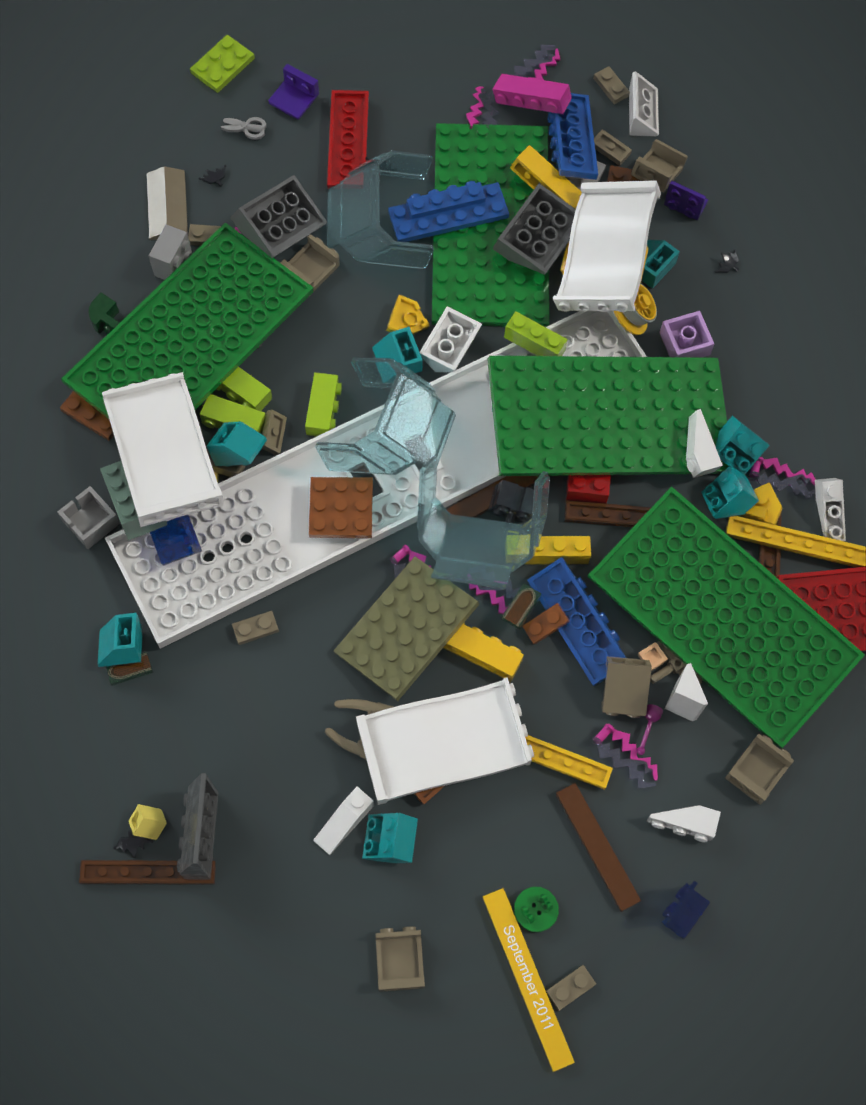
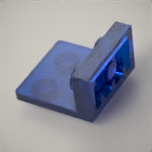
(175, 540)
(686, 911)

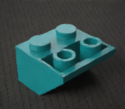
(659, 261)
(401, 347)
(235, 444)
(739, 445)
(729, 494)
(120, 641)
(390, 838)

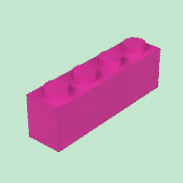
(532, 93)

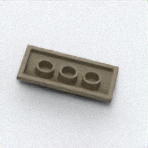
(166, 200)

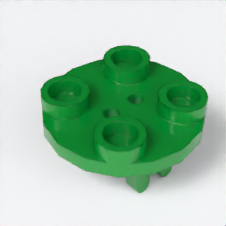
(527, 915)

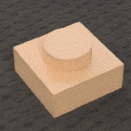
(653, 654)

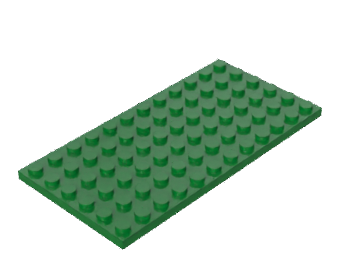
(465, 266)
(195, 322)
(601, 413)
(726, 617)

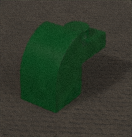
(102, 312)

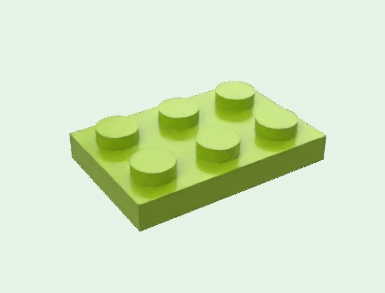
(222, 63)

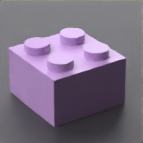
(687, 336)

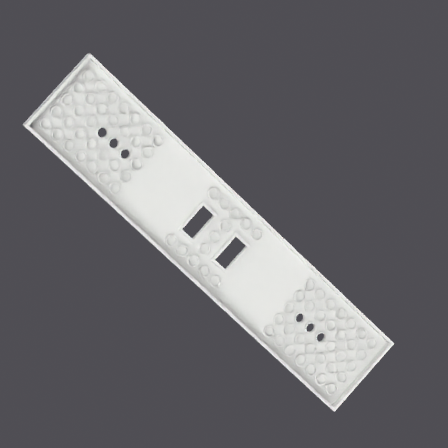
(274, 500)

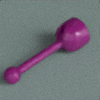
(652, 715)

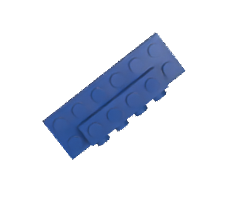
(574, 139)
(448, 210)
(588, 629)

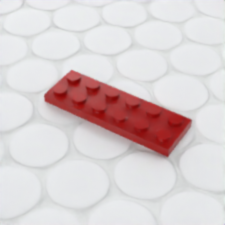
(347, 133)

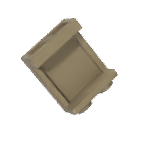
(660, 165)
(314, 262)
(626, 686)
(759, 768)
(399, 959)

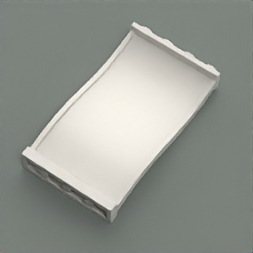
(607, 246)
(162, 449)
(444, 740)

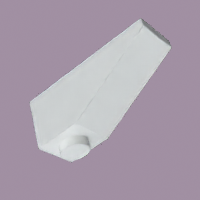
(701, 451)
(344, 820)

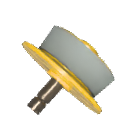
(645, 312)

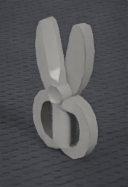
(237, 126)

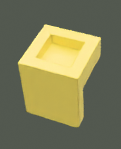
(147, 822)

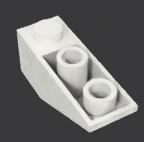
(831, 507)
(694, 820)

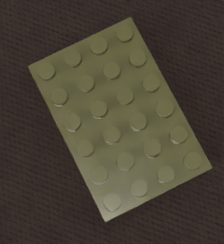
(406, 628)

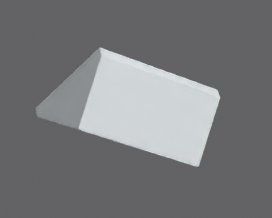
(643, 107)
(449, 341)
(687, 696)

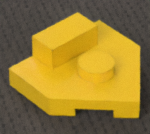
(407, 314)
(767, 508)

